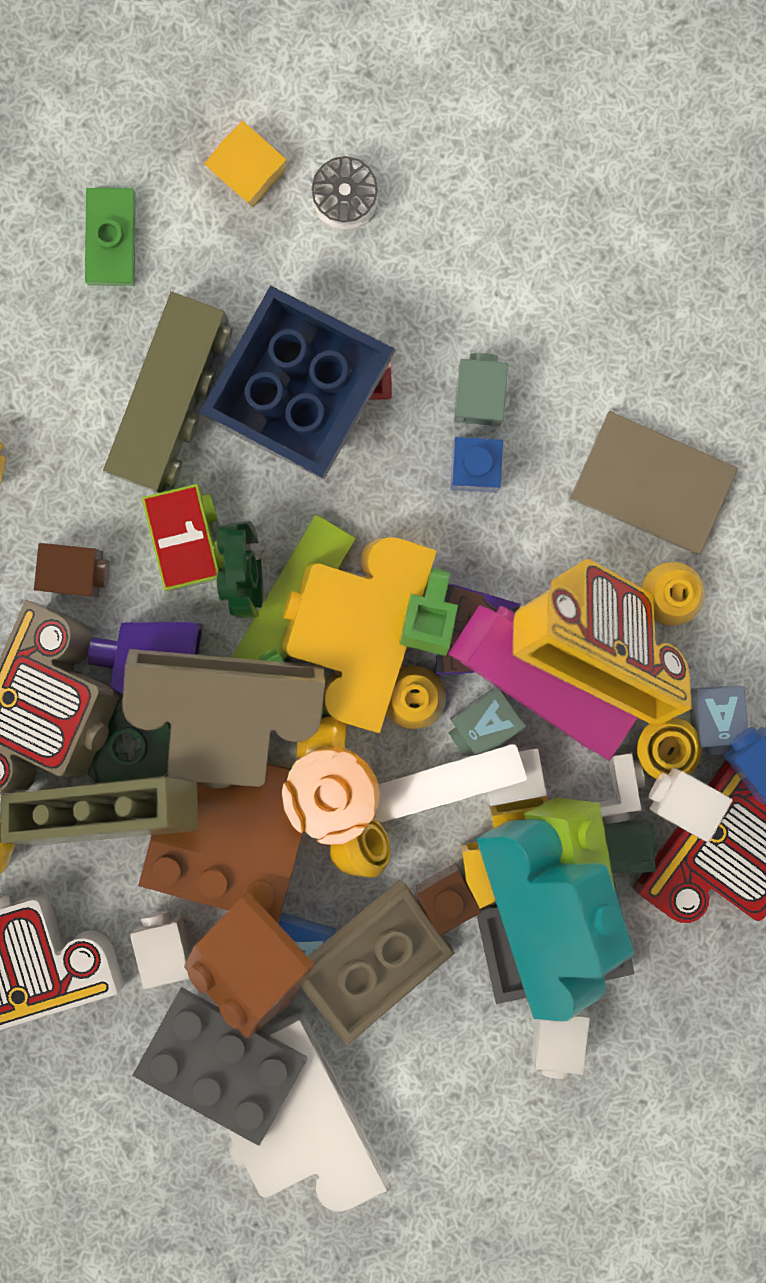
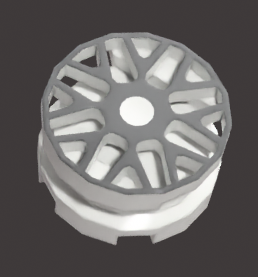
(344, 193)

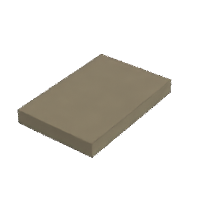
(654, 483)
(374, 962)

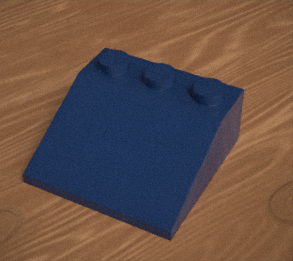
(297, 382)

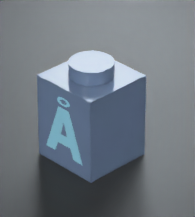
(718, 716)

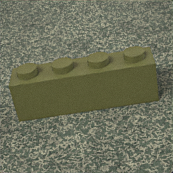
(168, 393)
(99, 811)

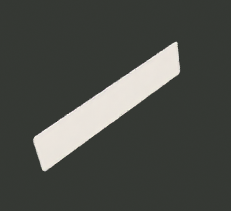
(450, 783)

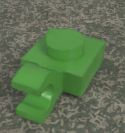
(428, 618)

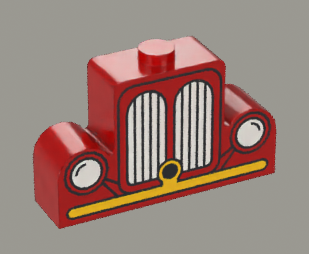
(728, 864)

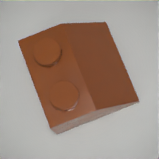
(248, 966)

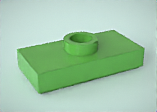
(110, 237)

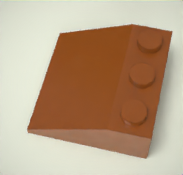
(238, 849)

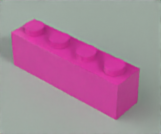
(488, 651)

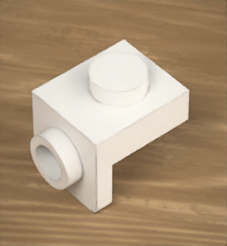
(626, 778)

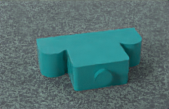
(555, 916)

